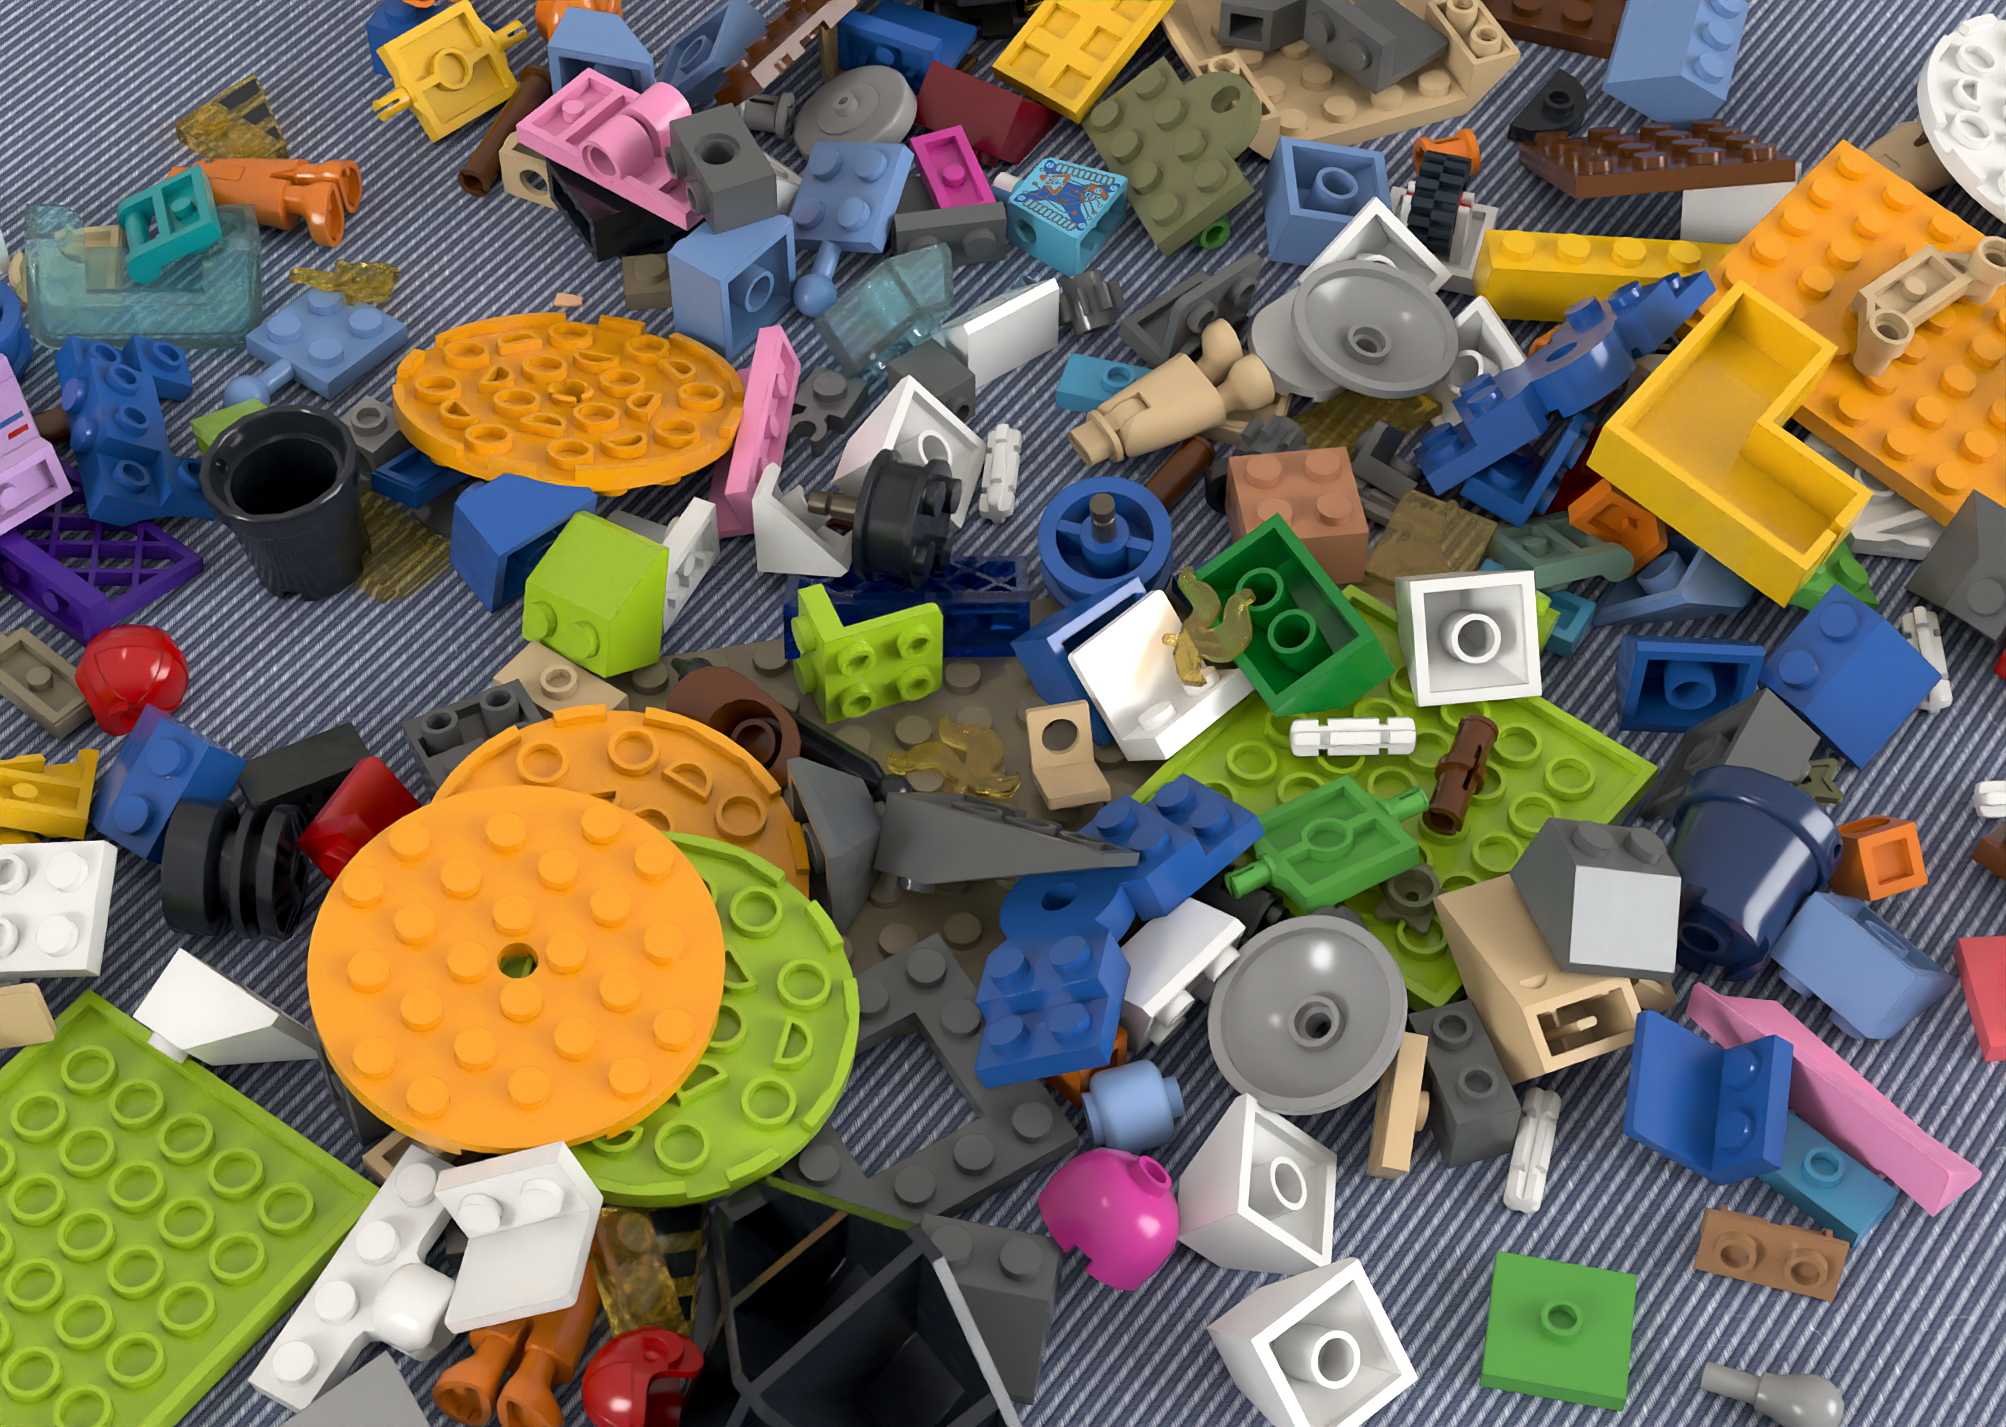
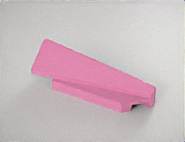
(1841, 1101)

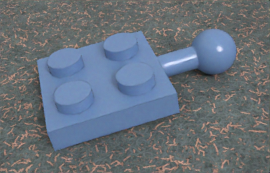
(844, 206)
(318, 345)

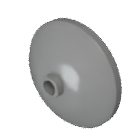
(1374, 329)
(1279, 995)

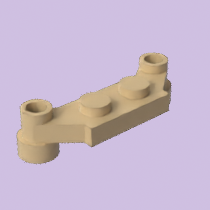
(1918, 290)

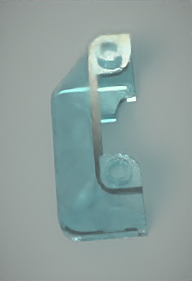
(88, 294)

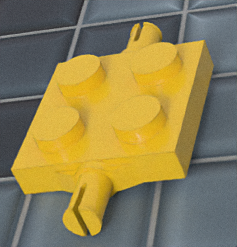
(449, 70)

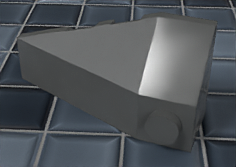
(974, 839)

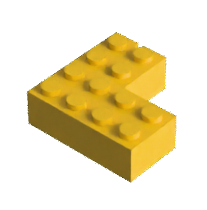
(1711, 451)

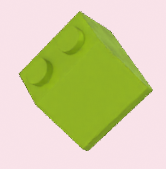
(598, 596)

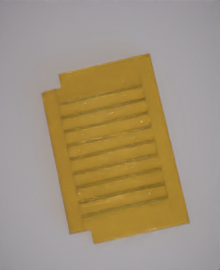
(1350, 414)
(401, 553)

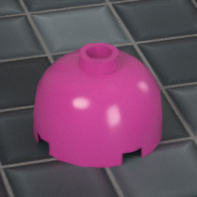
(1115, 1213)

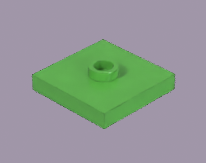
(1559, 1331)

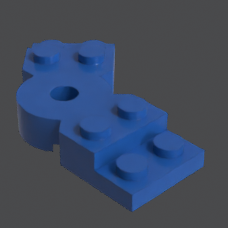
(1579, 367)
(1060, 975)

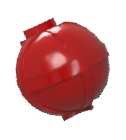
(127, 670)
(638, 1378)

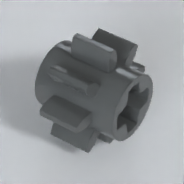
(1089, 302)
(1275, 436)

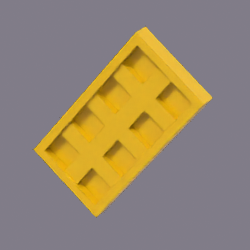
(1076, 50)

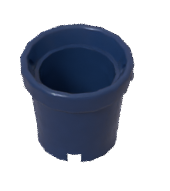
(1745, 864)

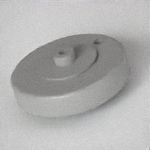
(857, 106)

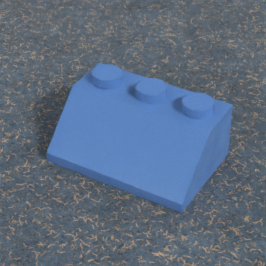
(1675, 57)

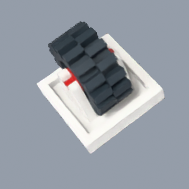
(1445, 215)

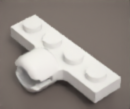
(369, 1292)

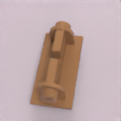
(1770, 1253)

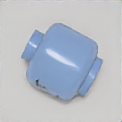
(1132, 1107)

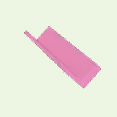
(761, 432)

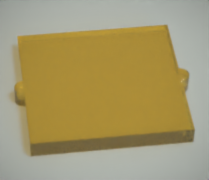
(1429, 539)

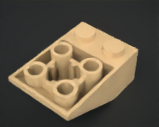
(1523, 998)

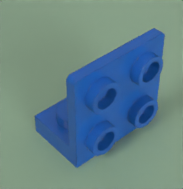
(902, 39)
(1526, 480)
(1708, 1104)

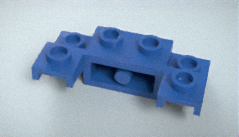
(122, 431)

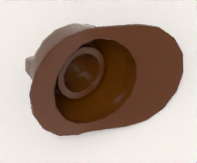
(741, 713)

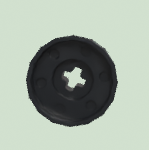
(234, 869)

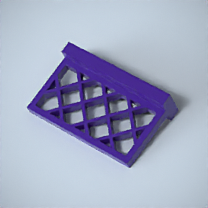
(71, 594)

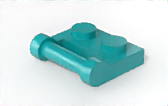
(184, 220)

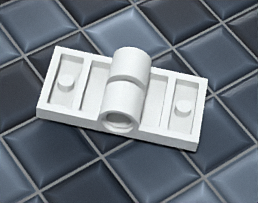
(54, 908)

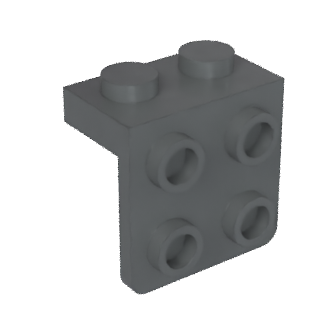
(1372, 39)
(970, 231)
(1180, 315)

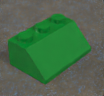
(1307, 638)

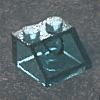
(889, 310)

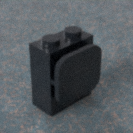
(608, 221)

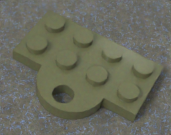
(1177, 147)

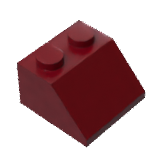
(993, 119)

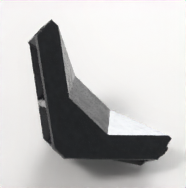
(833, 1321)

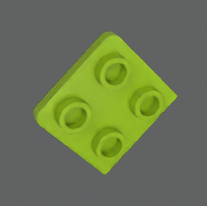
(866, 662)

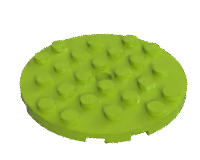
(773, 1058)

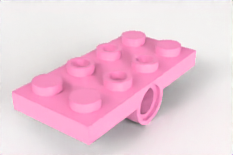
(614, 140)

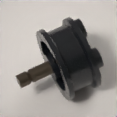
(898, 518)

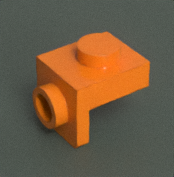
(1619, 519)

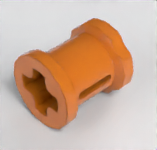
(1462, 144)

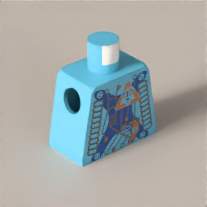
(1062, 212)

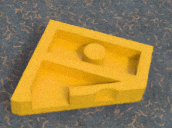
(47, 797)

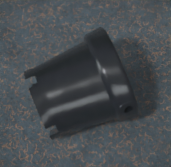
(291, 498)

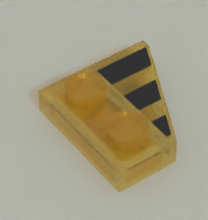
(234, 125)
(648, 1265)

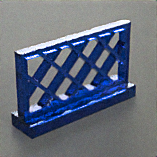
(973, 621)

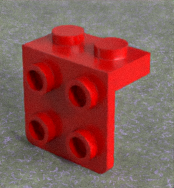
(354, 815)

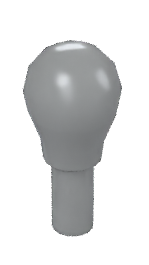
(1787, 1398)

